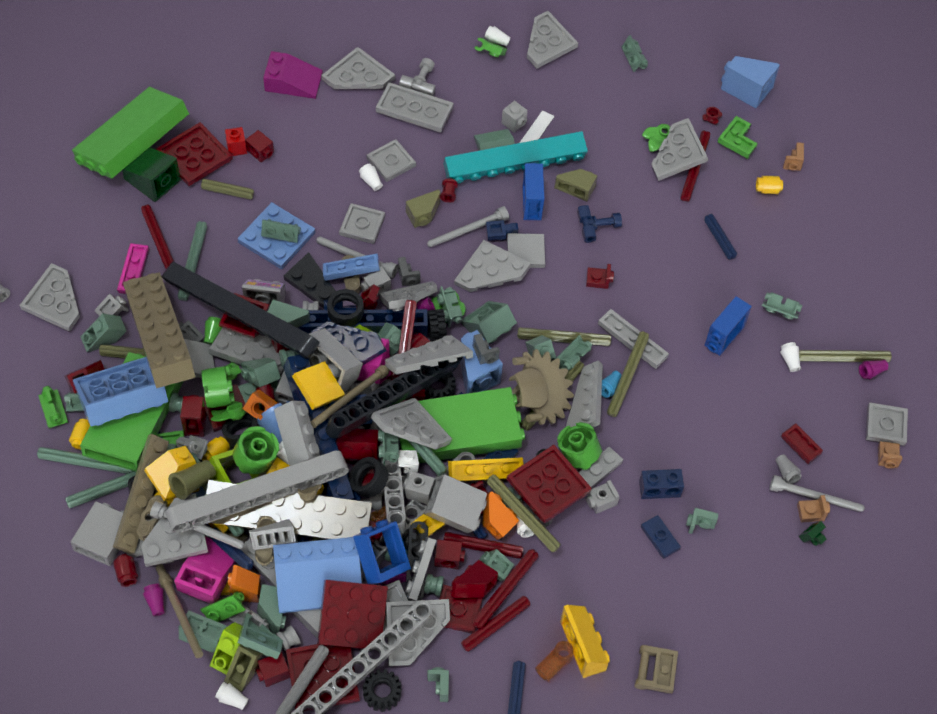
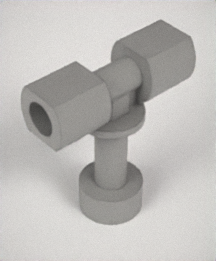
(419, 82)

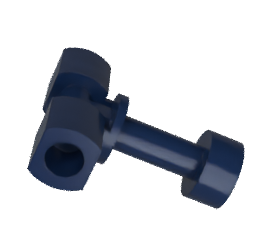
(590, 222)

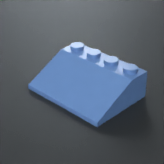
(118, 392)
(305, 566)

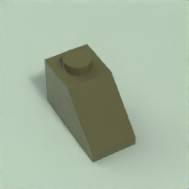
(577, 183)
(423, 208)
(243, 667)

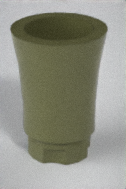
(190, 479)

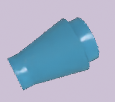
(610, 384)

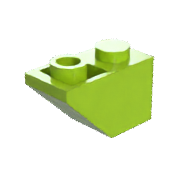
(226, 648)

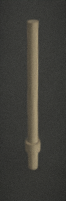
(380, 373)
(166, 582)

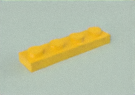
(483, 469)

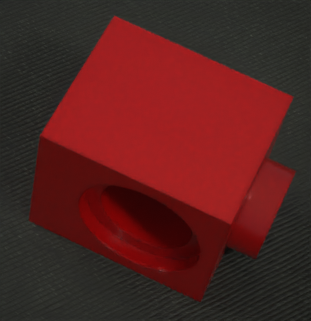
(235, 141)

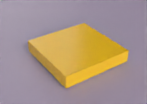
(318, 385)

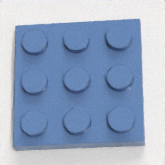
(275, 250)

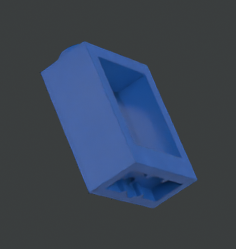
(533, 191)
(727, 326)
(394, 546)

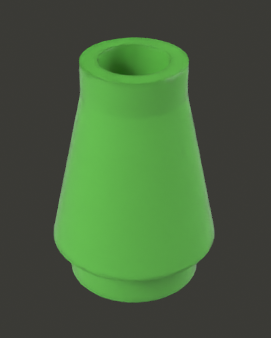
(211, 329)

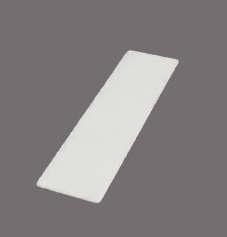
(538, 127)

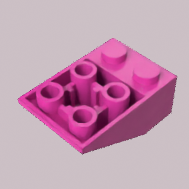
(205, 574)

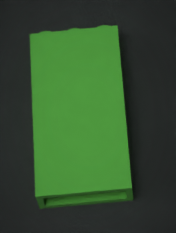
(130, 132)
(475, 422)
(124, 439)

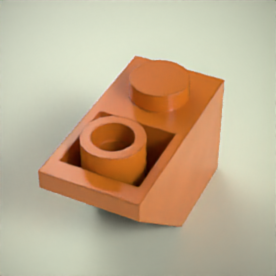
(497, 517)
(246, 582)

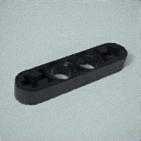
(411, 558)

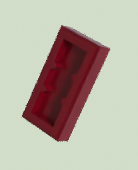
(801, 443)

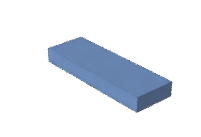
(351, 267)

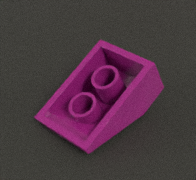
(291, 76)

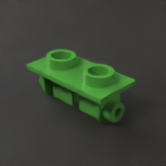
(52, 407)
(225, 607)

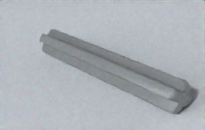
(303, 680)

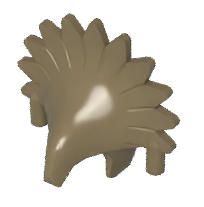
(541, 387)

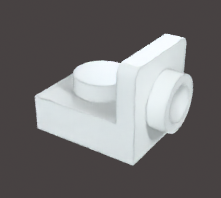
(409, 461)

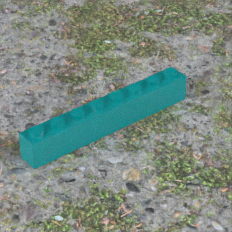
(514, 156)

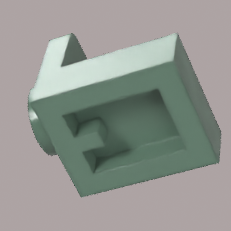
(703, 518)
(498, 562)
(441, 677)

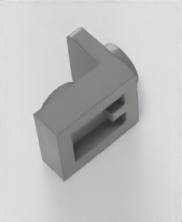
(112, 305)

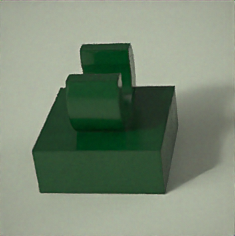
(814, 533)

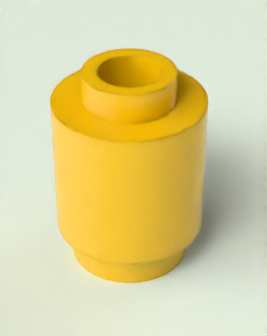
(769, 184)
(78, 433)
(215, 447)

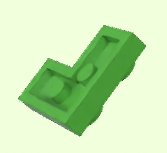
(734, 137)

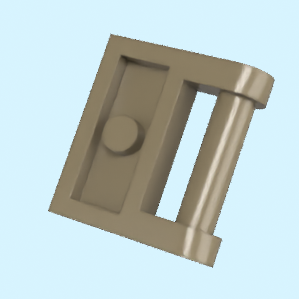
(663, 671)

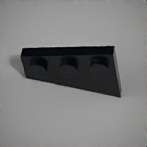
(309, 280)

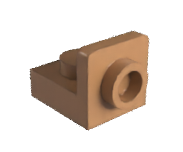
(796, 159)
(889, 454)
(813, 509)

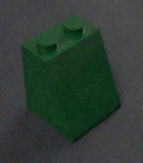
(153, 173)

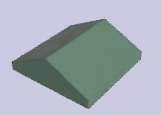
(494, 139)

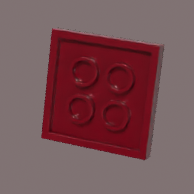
(196, 153)
(548, 484)
(351, 613)
(334, 662)

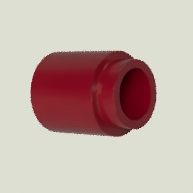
(125, 570)

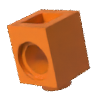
(252, 404)

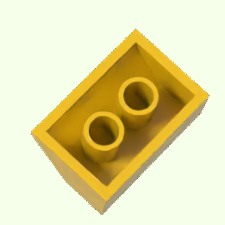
(585, 640)

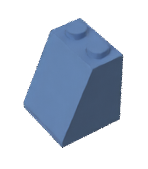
(749, 79)
(477, 376)

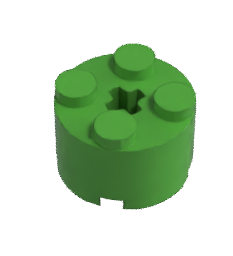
(217, 387)
(579, 445)
(255, 450)

